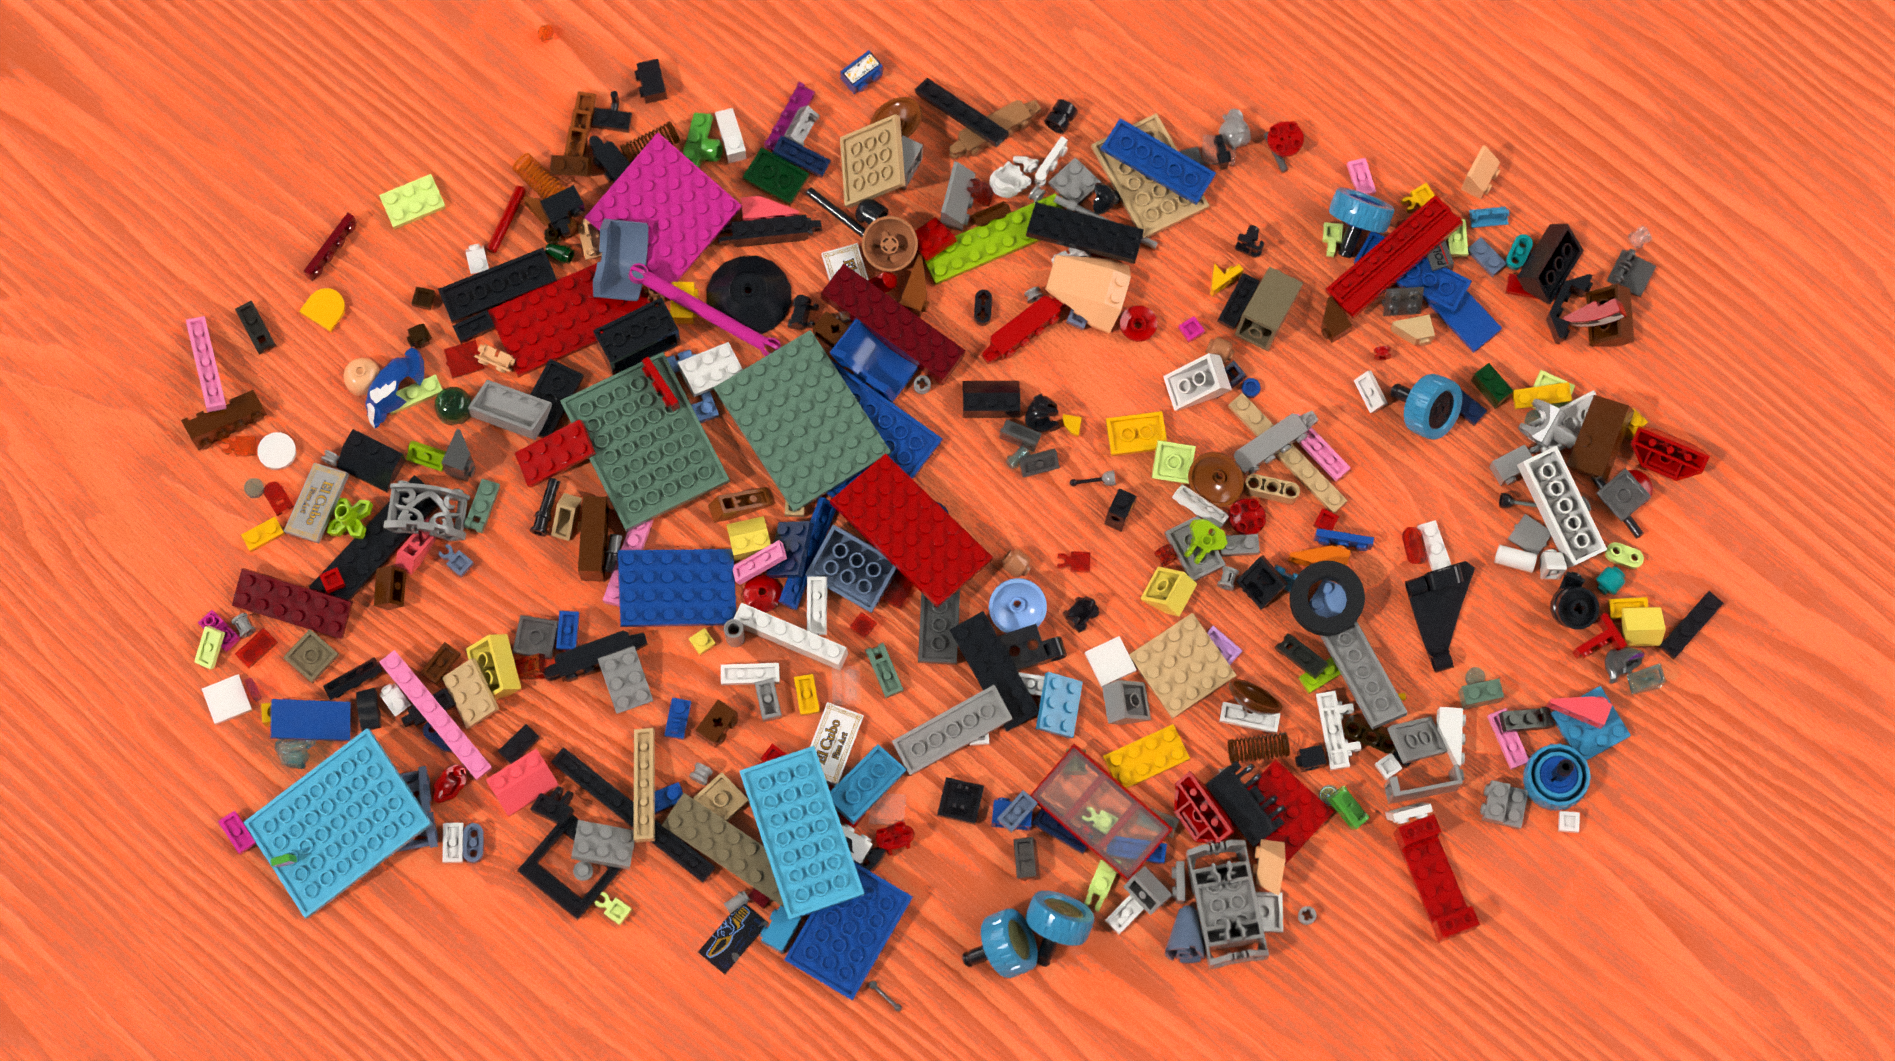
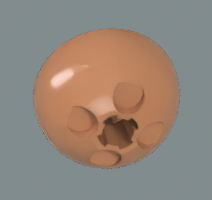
(889, 233)

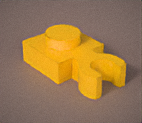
(1418, 197)

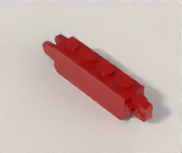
(1022, 328)

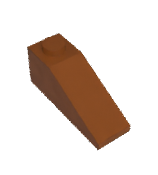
(915, 293)
(738, 504)

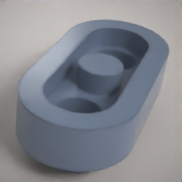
(473, 843)

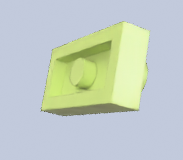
(1458, 242)
(209, 647)

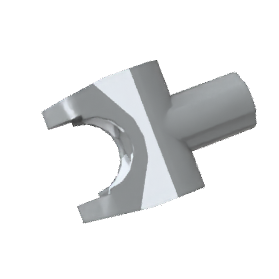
(1549, 427)

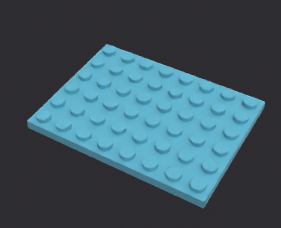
(338, 822)

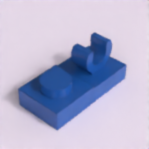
(677, 718)

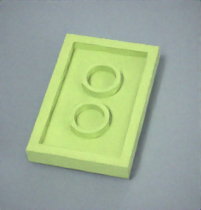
(412, 201)

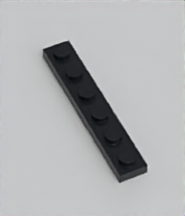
(962, 112)

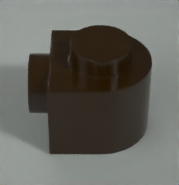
(418, 336)

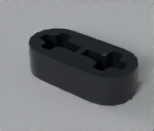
(987, 307)

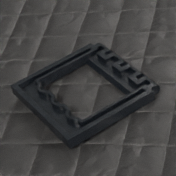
(555, 888)

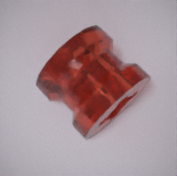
(1165, 555)

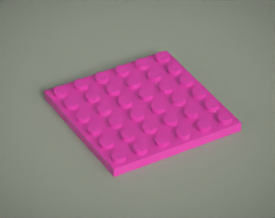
(675, 200)

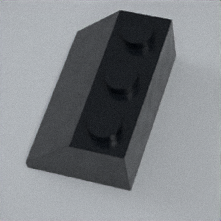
(991, 399)
(370, 460)

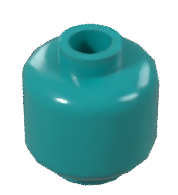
(1610, 580)

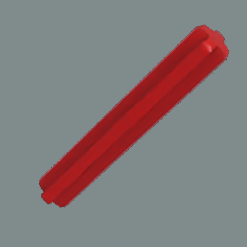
(506, 219)

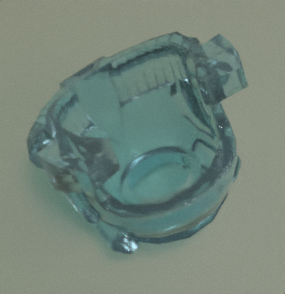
(293, 752)

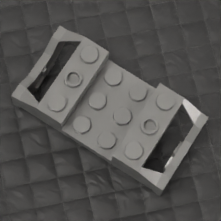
(1227, 904)

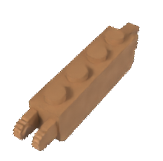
(1011, 117)

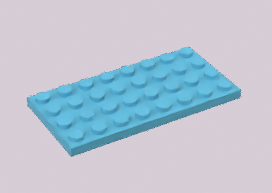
(801, 833)

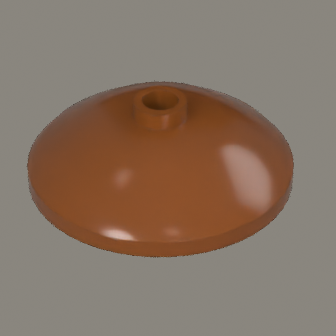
(906, 108)
(1207, 483)

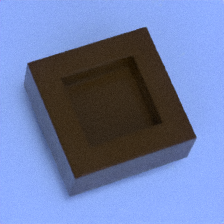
(423, 298)

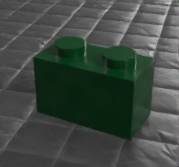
(1492, 385)

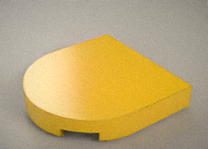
(324, 308)

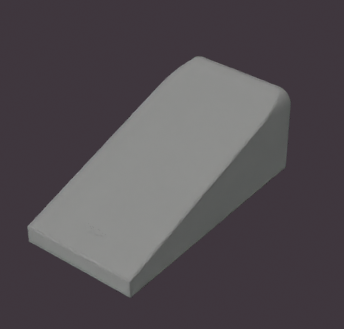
(768, 700)

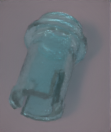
(1013, 461)

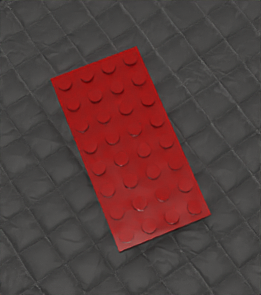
(556, 320)
(911, 530)

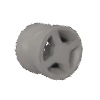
(701, 773)

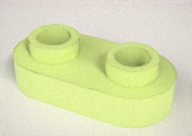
(1624, 556)

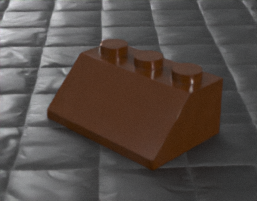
(1617, 332)

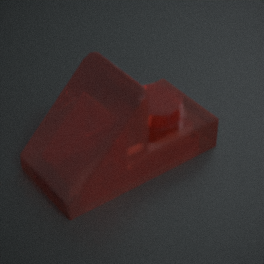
(531, 667)

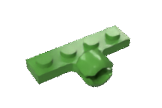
(698, 146)

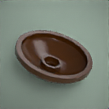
(1254, 698)

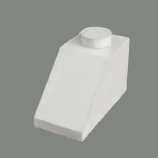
(1552, 565)

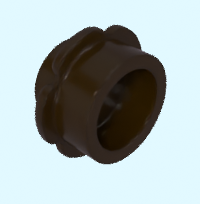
(552, 239)

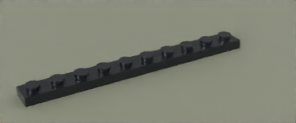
(624, 809)

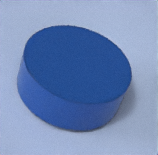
(1250, 388)

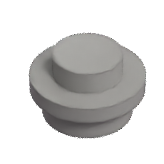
(583, 871)

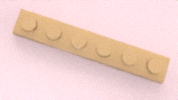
(644, 785)

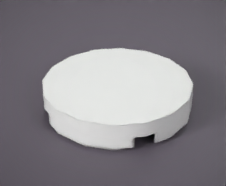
(276, 451)

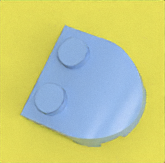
(1328, 599)

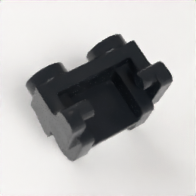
(1249, 242)
(801, 313)
(1081, 612)

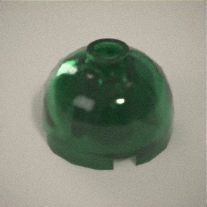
(452, 405)

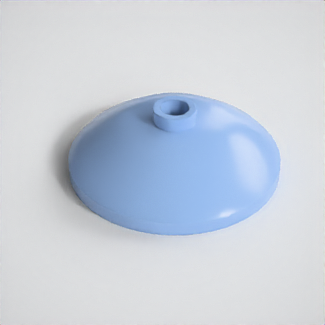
(1011, 617)

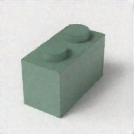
(1481, 694)

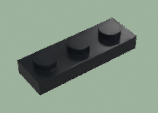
(1238, 301)
(352, 678)

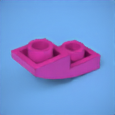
(230, 637)

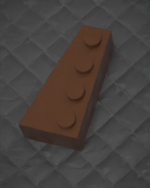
(219, 424)

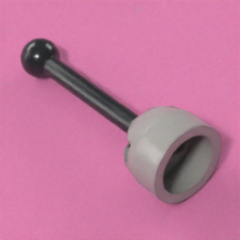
(1107, 478)

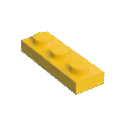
(1549, 393)

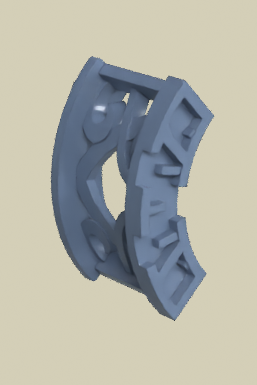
(421, 784)

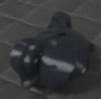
(1105, 198)

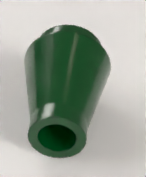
(560, 252)

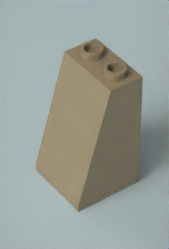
(1268, 308)

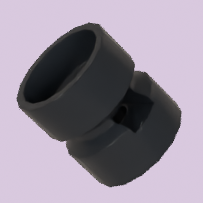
(1062, 114)

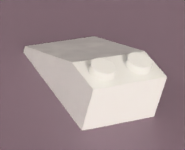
(1197, 382)

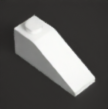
(731, 135)

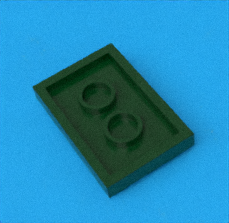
(775, 176)

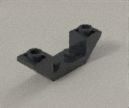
(1557, 325)

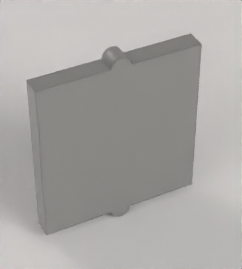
(1530, 535)

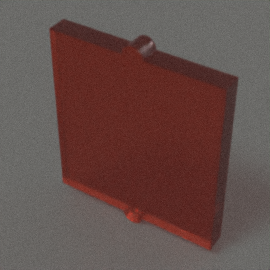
(462, 359)

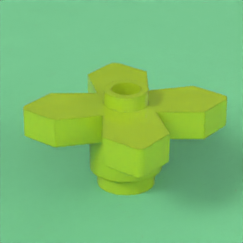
(349, 518)

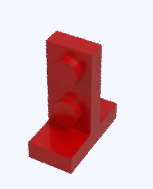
(1609, 633)

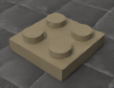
(311, 656)

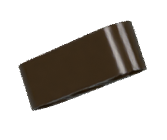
(1360, 734)

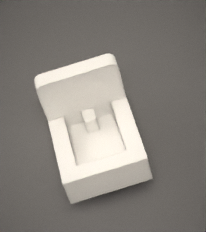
(476, 258)
(394, 699)

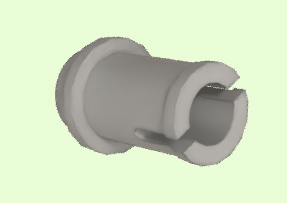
(737, 901)

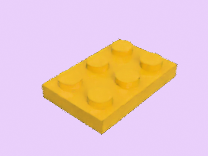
(1135, 433)

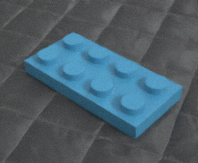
(866, 783)

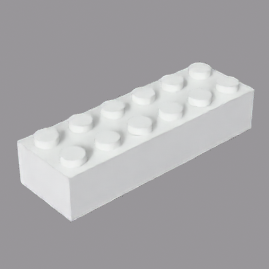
(1562, 506)

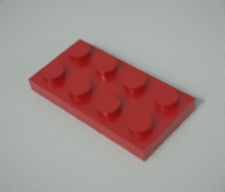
(555, 453)

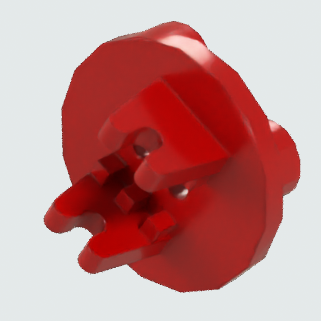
(1283, 130)
(894, 837)

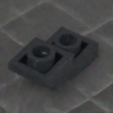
(368, 709)
(875, 858)

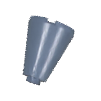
(1186, 937)

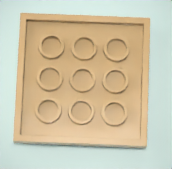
(872, 161)
(1182, 666)

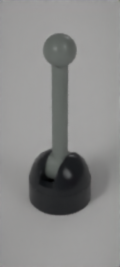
(1507, 501)

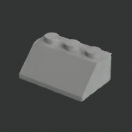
(957, 198)

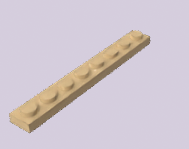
(1292, 459)

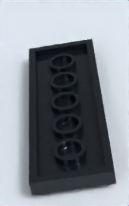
(1085, 233)
(497, 285)
(994, 667)

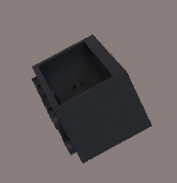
(637, 336)

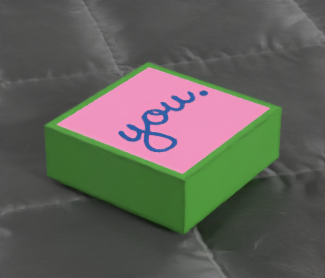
(283, 860)

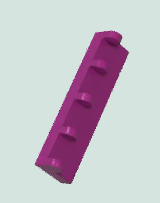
(801, 97)

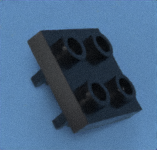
(1261, 582)
(960, 801)

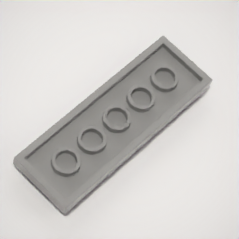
(1365, 676)
(952, 730)

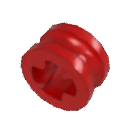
(1382, 353)

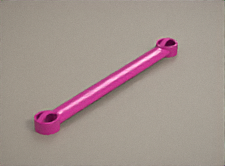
(702, 309)

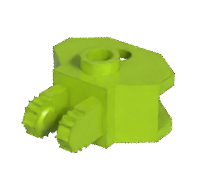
(1200, 537)

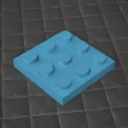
(1587, 738)

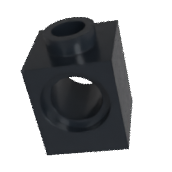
(1310, 758)

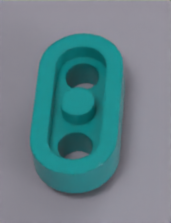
(1519, 253)

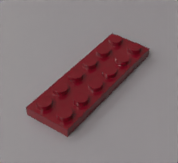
(292, 603)

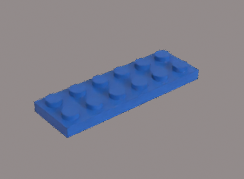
(1158, 161)
(1441, 286)

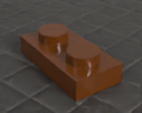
(994, 212)
(440, 663)

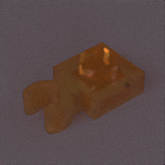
(242, 446)

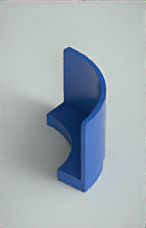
(873, 361)

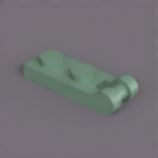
(482, 505)
(884, 671)

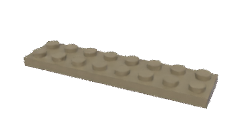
(723, 844)

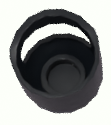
(870, 210)

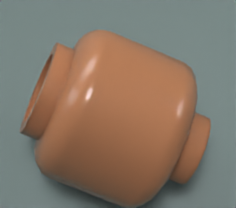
(1220, 347)
(1016, 563)

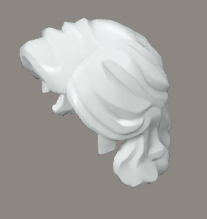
(1008, 181)

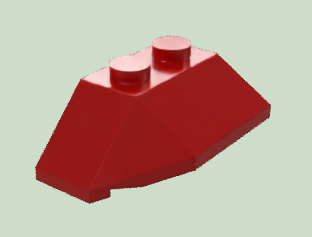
(1668, 454)
(1200, 811)

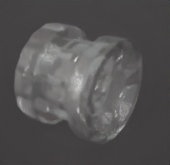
(1640, 237)

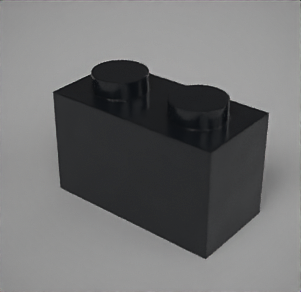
(651, 80)

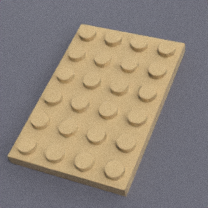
(1146, 201)

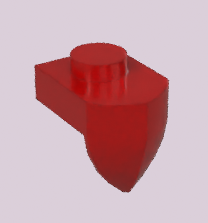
(885, 281)

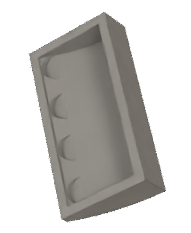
(510, 409)

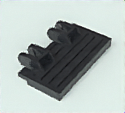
(1243, 804)

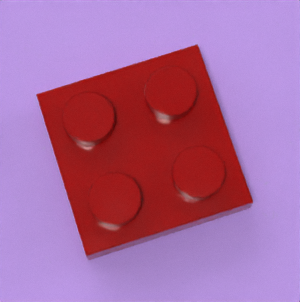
(933, 239)

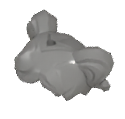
(1235, 129)

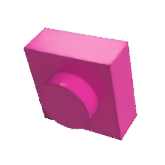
(1191, 329)

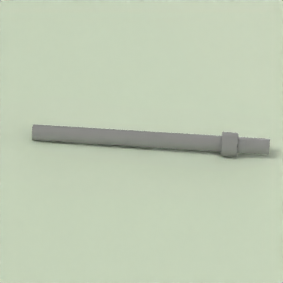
(1072, 206)

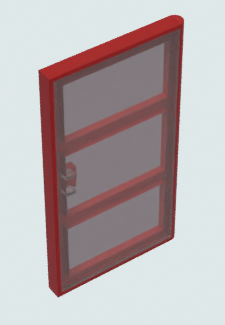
(1101, 812)

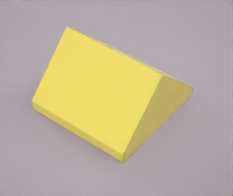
(1643, 626)

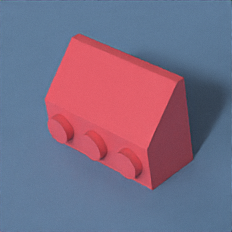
(522, 782)

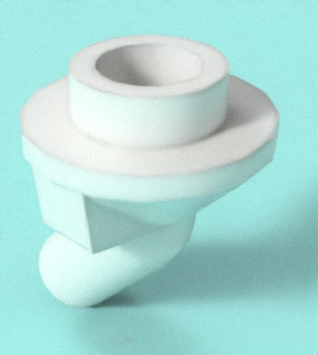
(1030, 165)

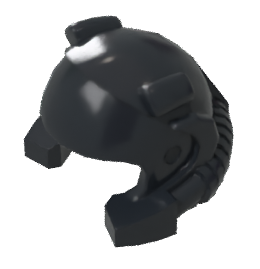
(1039, 414)

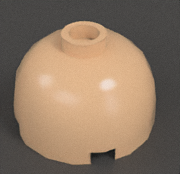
(359, 375)

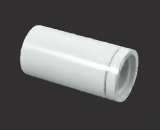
(1515, 558)

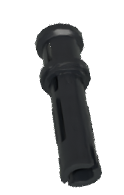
(543, 515)

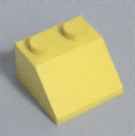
(748, 537)
(1169, 590)

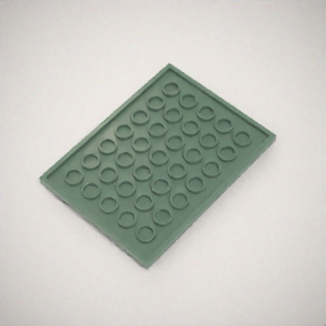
(802, 421)
(644, 450)

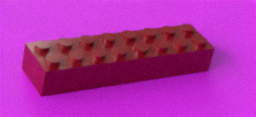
(893, 324)

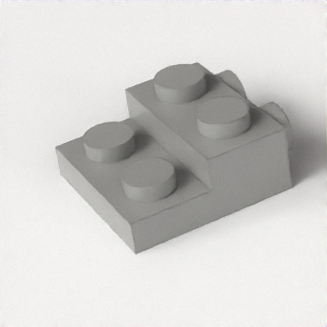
(1504, 804)

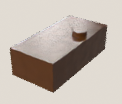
(1600, 438)
(593, 538)

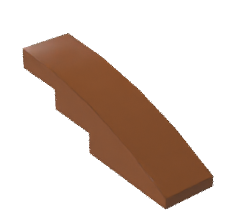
(580, 124)

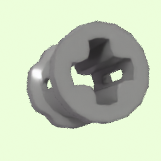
(1228, 578)
(243, 625)

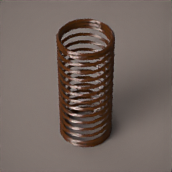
(625, 149)
(1233, 752)

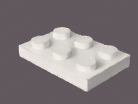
(709, 368)

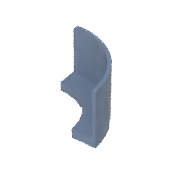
(621, 247)

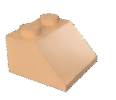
(1481, 173)
(1270, 865)

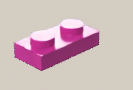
(237, 832)

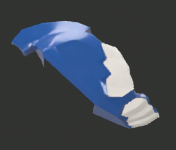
(382, 392)

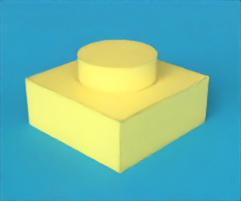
(702, 641)

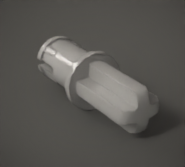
(614, 546)

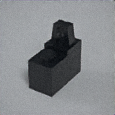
(561, 207)

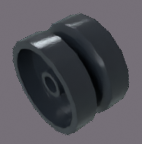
(1585, 606)

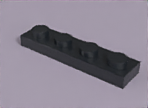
(1691, 625)

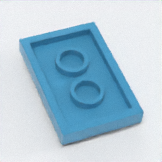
(1059, 705)

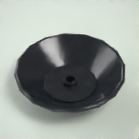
(764, 305)

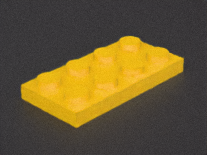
(1147, 757)

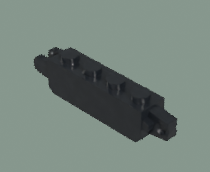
(608, 158)
(770, 231)
(584, 658)

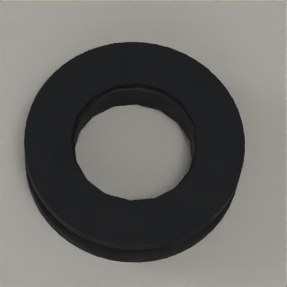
(1327, 625)

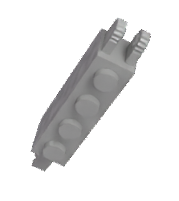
(1273, 441)

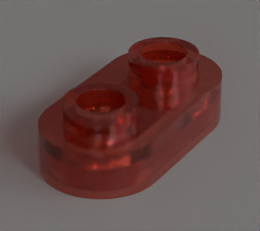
(1414, 546)

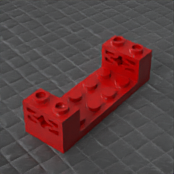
(1435, 879)

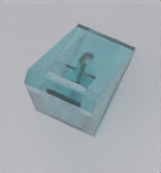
(1646, 679)

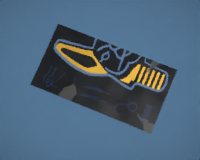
(733, 938)

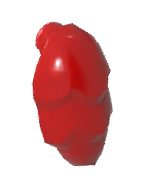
(449, 783)

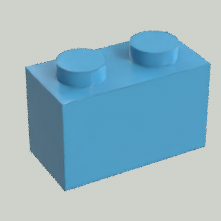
(779, 931)

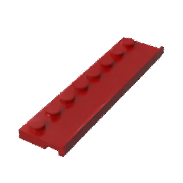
(1394, 256)

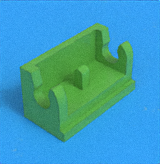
(1348, 808)

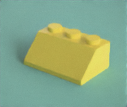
(497, 664)

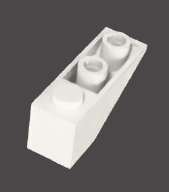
(1450, 725)

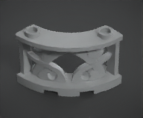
(405, 525)

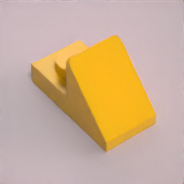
(1222, 280)

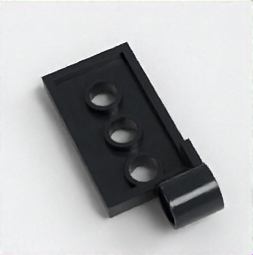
(1047, 650)

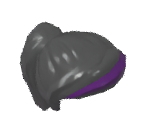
(1622, 661)

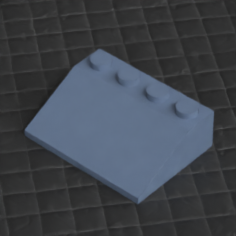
(853, 568)

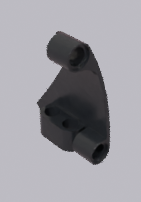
(1436, 607)

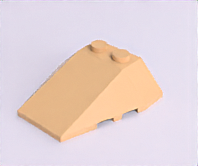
(1090, 287)

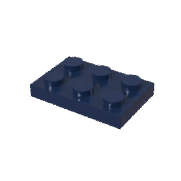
(796, 541)

